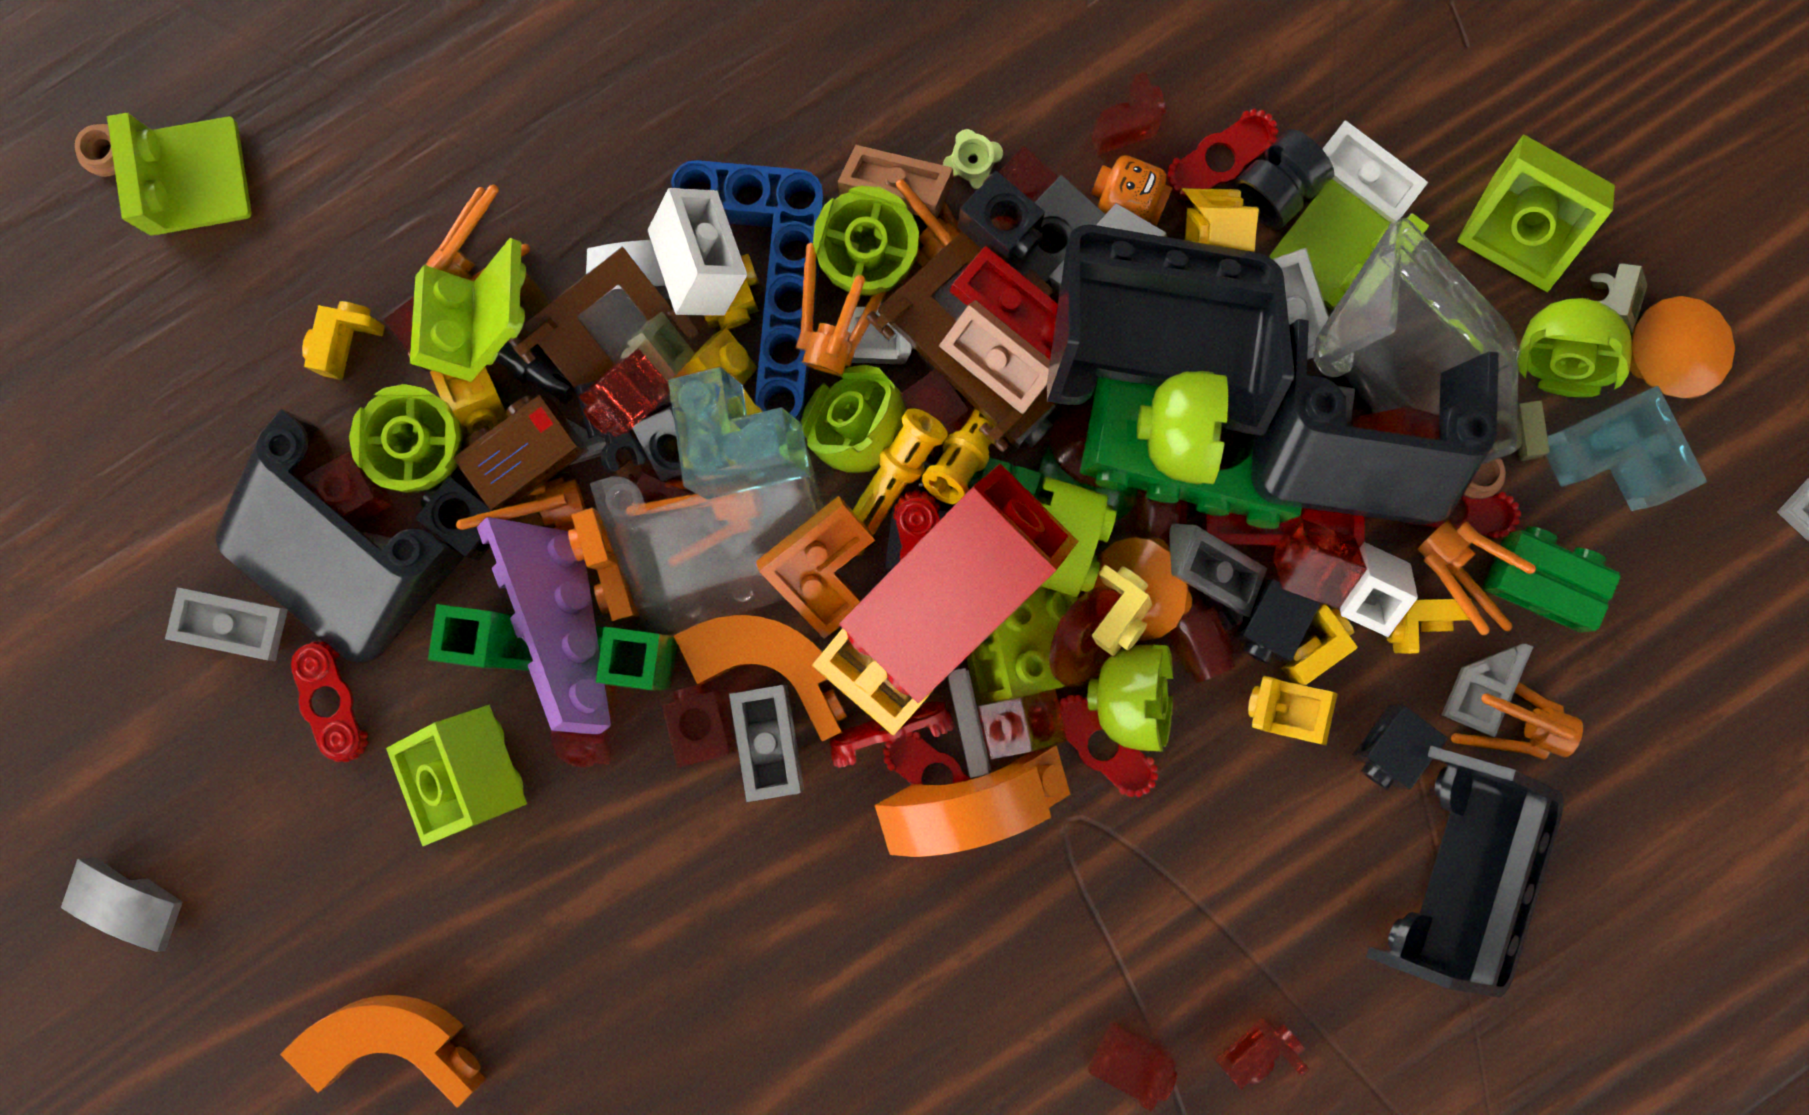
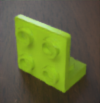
(179, 174)
(1338, 237)
(464, 321)
(1016, 654)

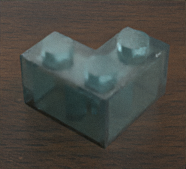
(1638, 445)
(723, 446)

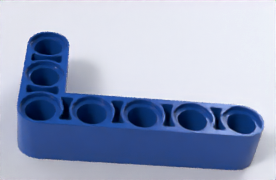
(783, 274)

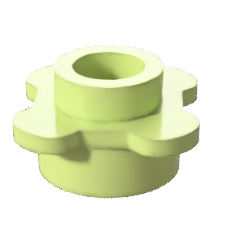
(973, 144)

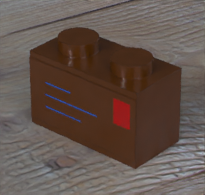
(519, 452)

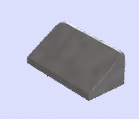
(1215, 568)

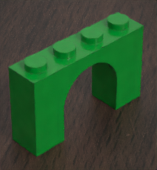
(1122, 460)
(490, 641)

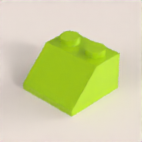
(1537, 213)
(456, 774)

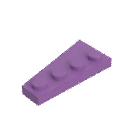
(554, 620)

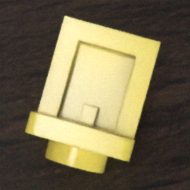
(1124, 622)

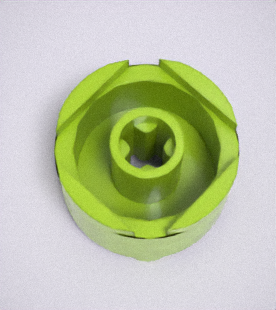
(1088, 520)

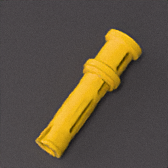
(963, 455)
(899, 465)

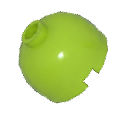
(867, 236)
(1576, 348)
(854, 419)
(1186, 426)
(406, 439)
(1134, 697)

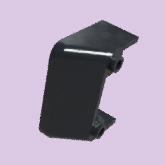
(1332, 467)
(1481, 879)

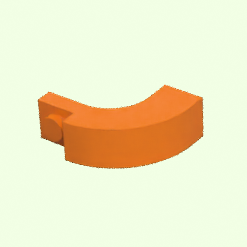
(744, 640)
(973, 812)
(391, 1026)

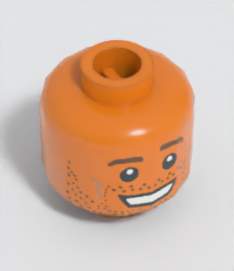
(1134, 186)

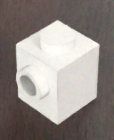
(1382, 592)

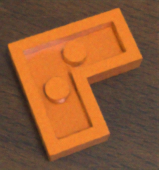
(592, 544)
(807, 565)

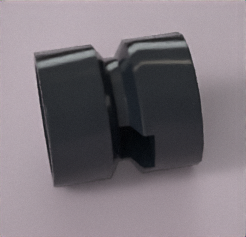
(1291, 170)

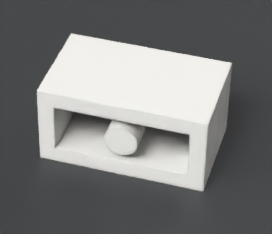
(696, 252)

